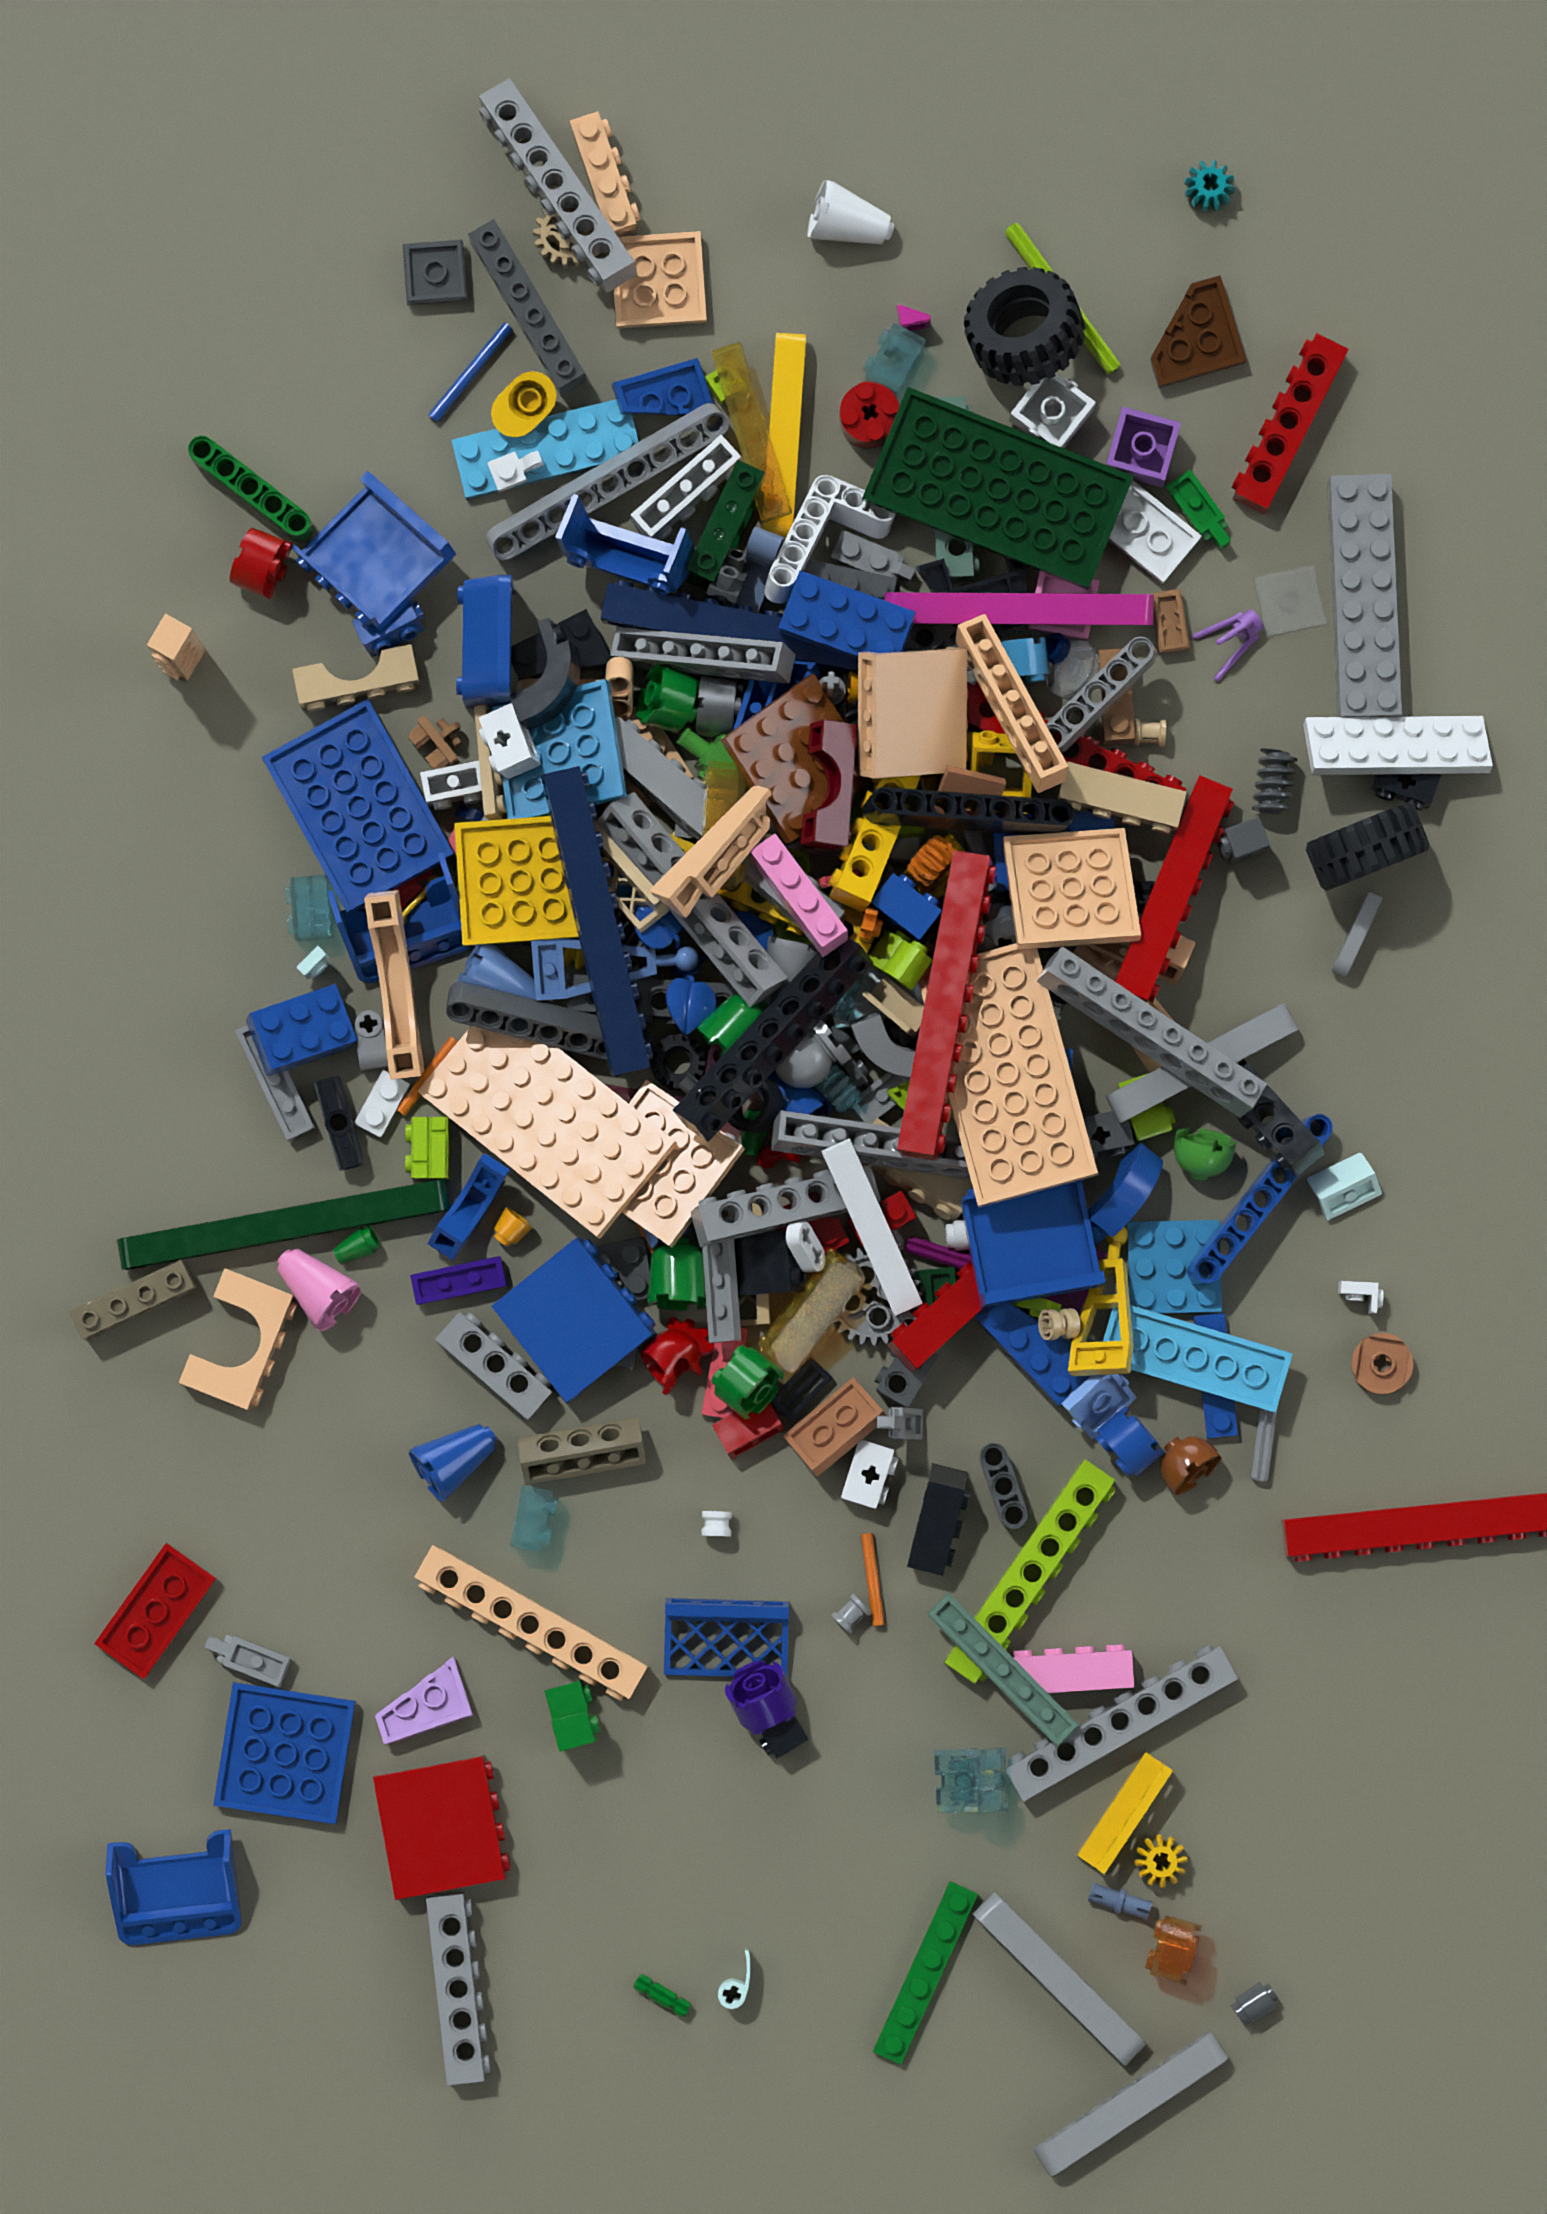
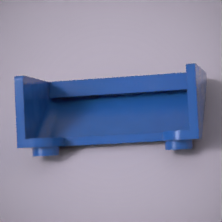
(174, 1894)

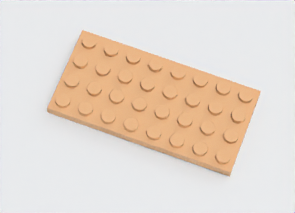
(1016, 1084)
(549, 1123)

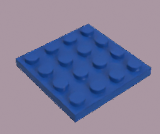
(284, 1753)

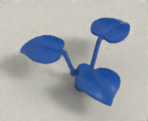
(685, 999)

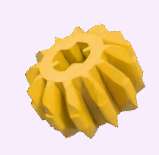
(1170, 1857)

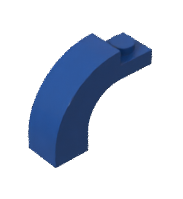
(1126, 1194)
(469, 1207)

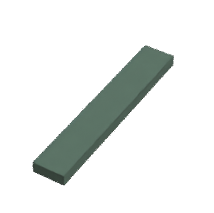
(1003, 1669)

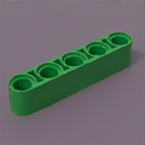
(244, 475)

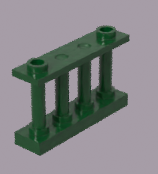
(725, 524)

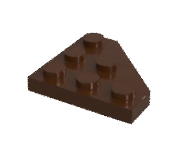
(1199, 336)

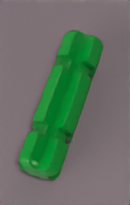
(662, 1995)

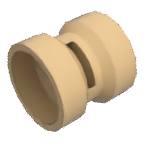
(1056, 1324)

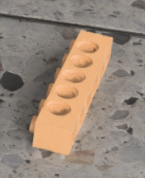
(1012, 704)

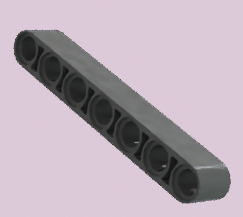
(527, 1019)

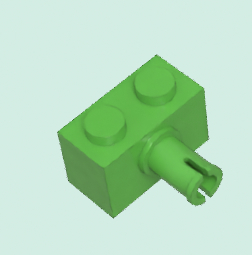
(703, 750)

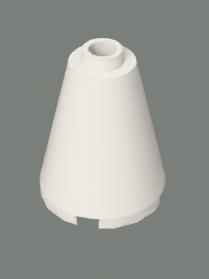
(847, 217)

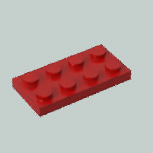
(155, 1610)

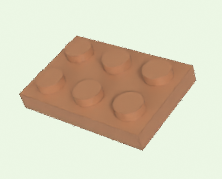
(834, 1426)

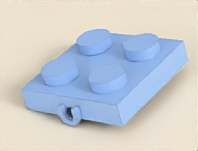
(1098, 1401)

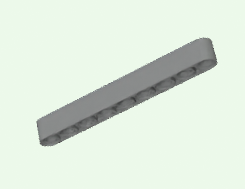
(622, 479)

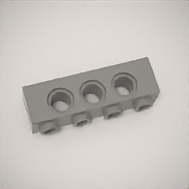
(453, 1340)

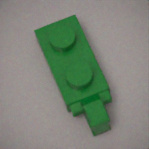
(1199, 508)

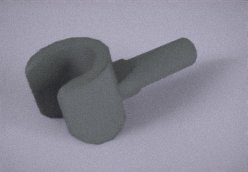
(687, 1083)

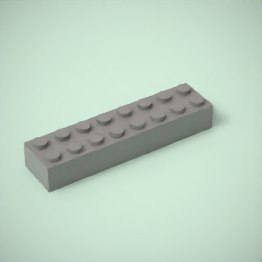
(1364, 596)

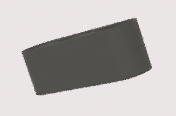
(1014, 1497)

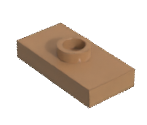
(1170, 622)

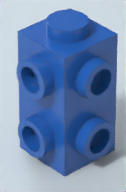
(401, 628)

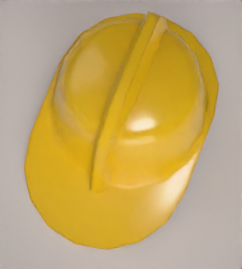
(523, 404)

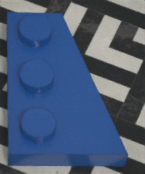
(664, 391)

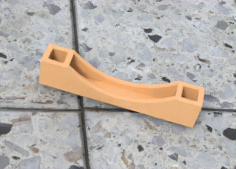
(396, 987)

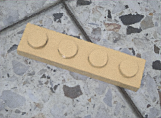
(491, 782)

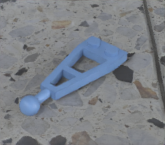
(550, 972)

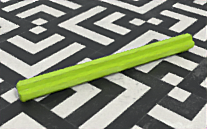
(1034, 259)

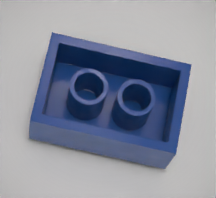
(906, 909)
(301, 1030)

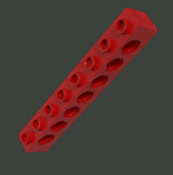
(1087, 746)

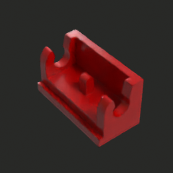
(743, 1434)

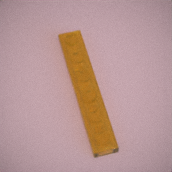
(751, 429)

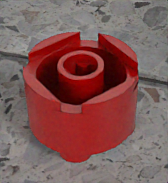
(867, 398)
(260, 563)

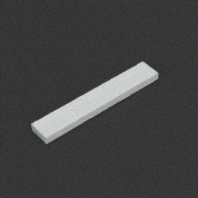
(872, 1227)

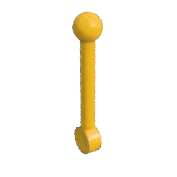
(419, 897)

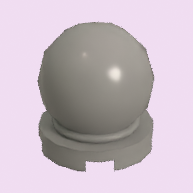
(812, 1058)

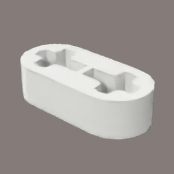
(805, 1247)

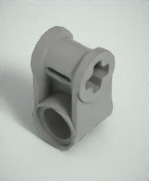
(372, 1045)

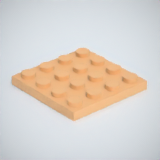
(1071, 888)
(684, 1176)

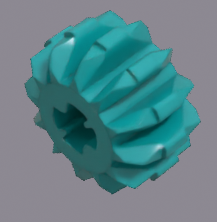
(1206, 174)

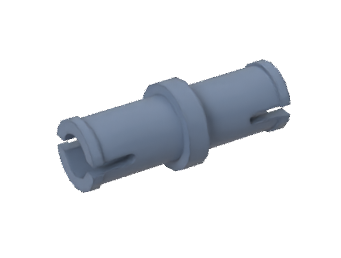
(1120, 1901)

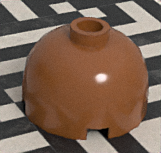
(1186, 1462)

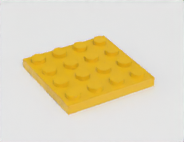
(511, 882)

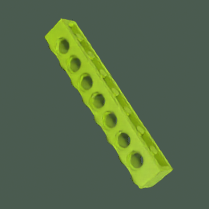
(1085, 1476)

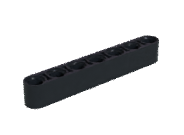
(957, 819)

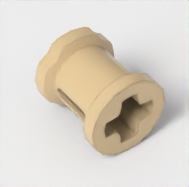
(1150, 732)

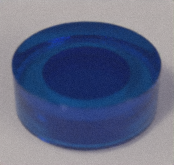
(1057, 647)

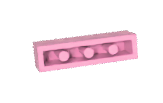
(799, 895)
(1079, 1670)

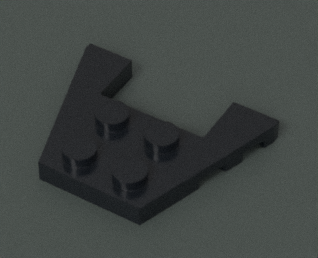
(1015, 581)

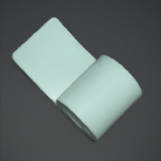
(742, 1987)

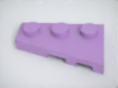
(427, 1706)

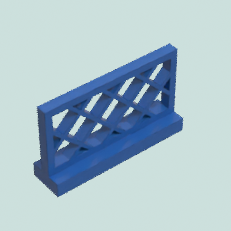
(726, 1611)

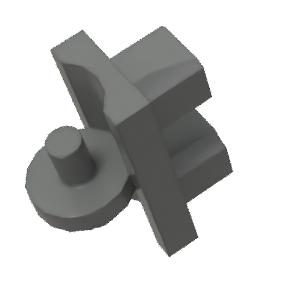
(730, 577)

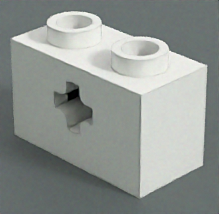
(512, 755)
(868, 1455)

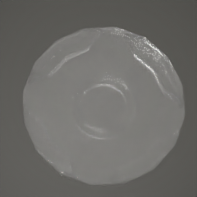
(1074, 671)

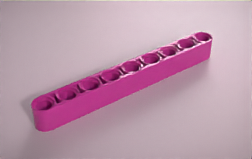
(1028, 608)

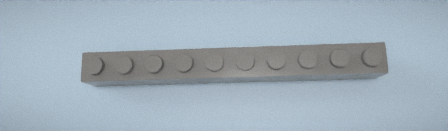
(684, 799)

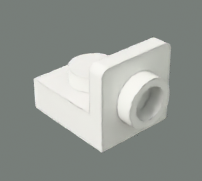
(1356, 1290)

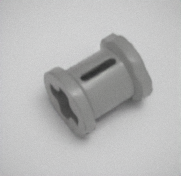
(851, 1613)

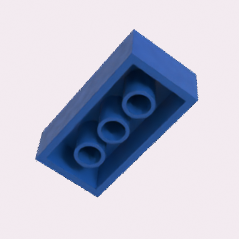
(844, 618)

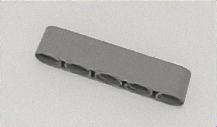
(1105, 681)

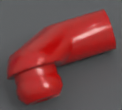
(768, 1157)

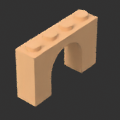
(242, 1383)

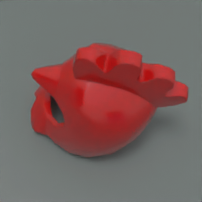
(676, 1352)

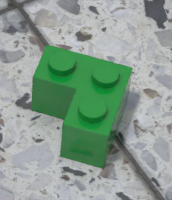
(571, 1715)

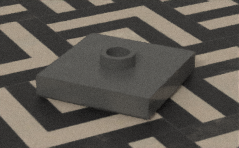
(434, 272)

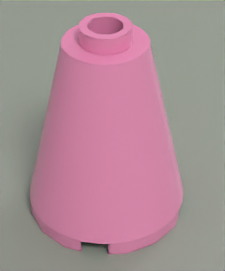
(317, 1287)

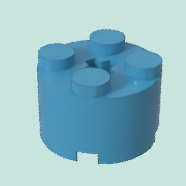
(1028, 658)

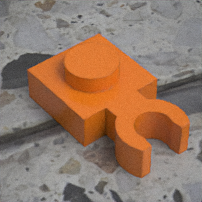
(871, 925)

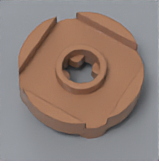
(1396, 1353)

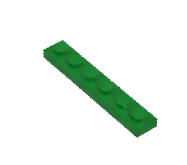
(925, 1972)

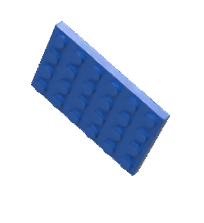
(357, 805)

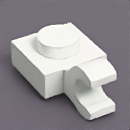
(509, 470)

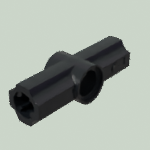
(344, 1142)

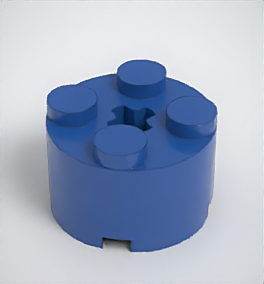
(1130, 1442)

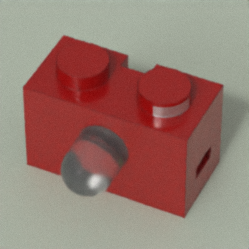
(897, 1214)

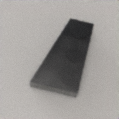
(530, 655)
(939, 1520)

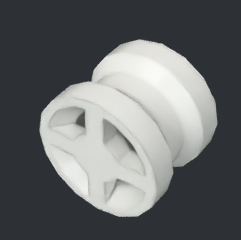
(716, 1523)

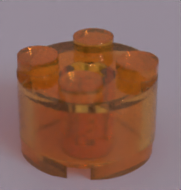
(1174, 1949)

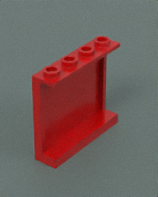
(441, 1827)

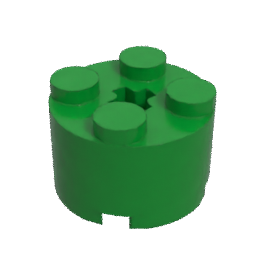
(667, 699)
(747, 1381)

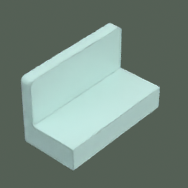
(1344, 1186)

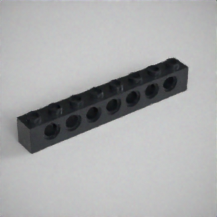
(771, 1038)

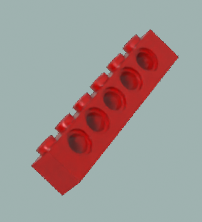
(1260, 494)

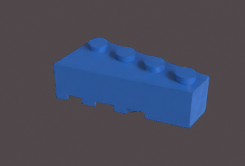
(1040, 1359)

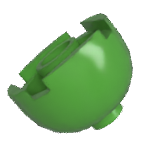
(1203, 1153)

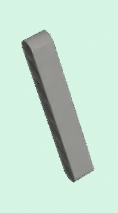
(1234, 1044)
(1059, 1978)
(1130, 2103)

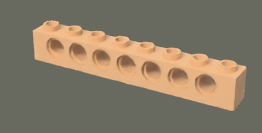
(439, 1561)

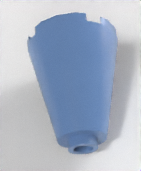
(495, 970)

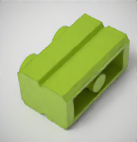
(429, 1148)

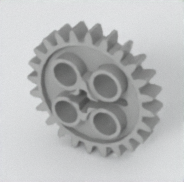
(861, 1321)

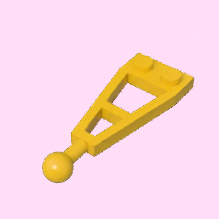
(1105, 1356)

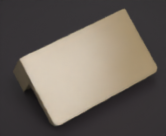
(897, 1005)

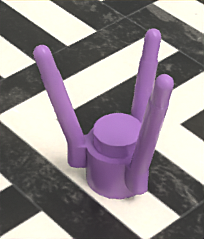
(1245, 626)

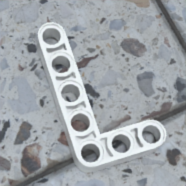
(826, 500)

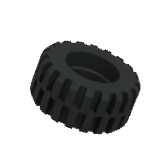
(1013, 298)
(1367, 846)

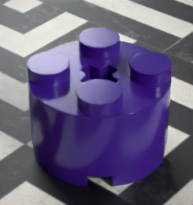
(761, 1696)

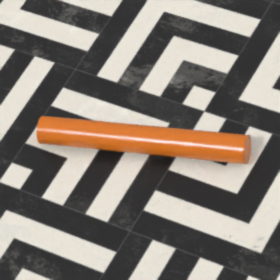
(412, 1096)
(872, 1579)

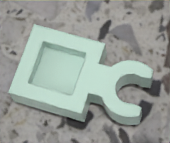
(313, 963)

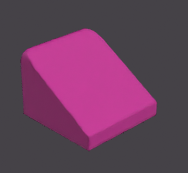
(912, 319)

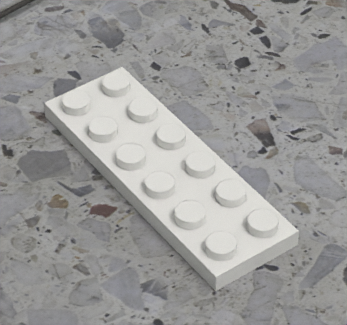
(1397, 745)

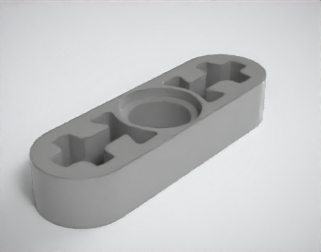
(1357, 934)

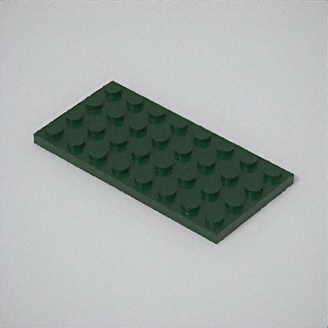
(997, 488)

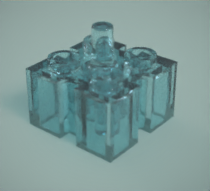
(971, 1780)

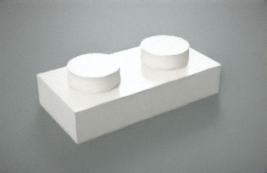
(382, 1104)

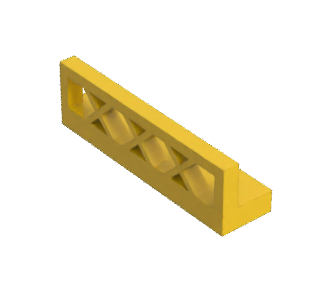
(1124, 1812)

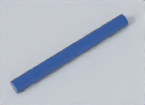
(470, 372)

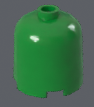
(729, 1021)
(677, 1277)

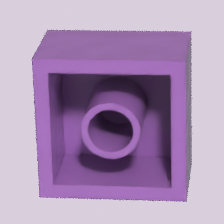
(1143, 446)

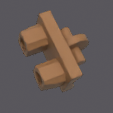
(443, 754)

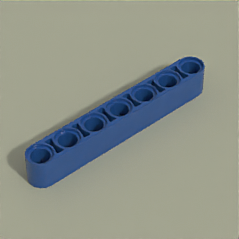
(1253, 1214)

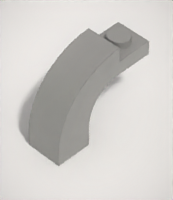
(879, 1048)

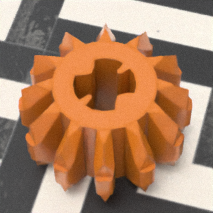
(931, 861)

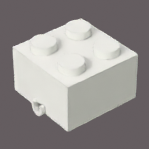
(1052, 410)

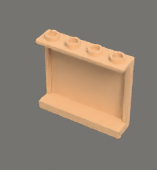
(912, 712)

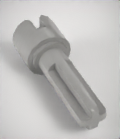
(834, 688)

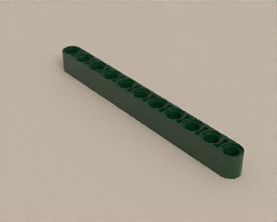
(283, 1224)

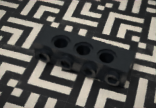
(1301, 1150)

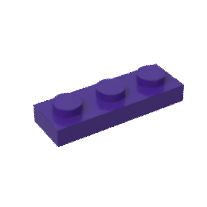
(458, 1280)

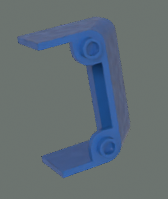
(623, 551)
(486, 640)
(430, 929)

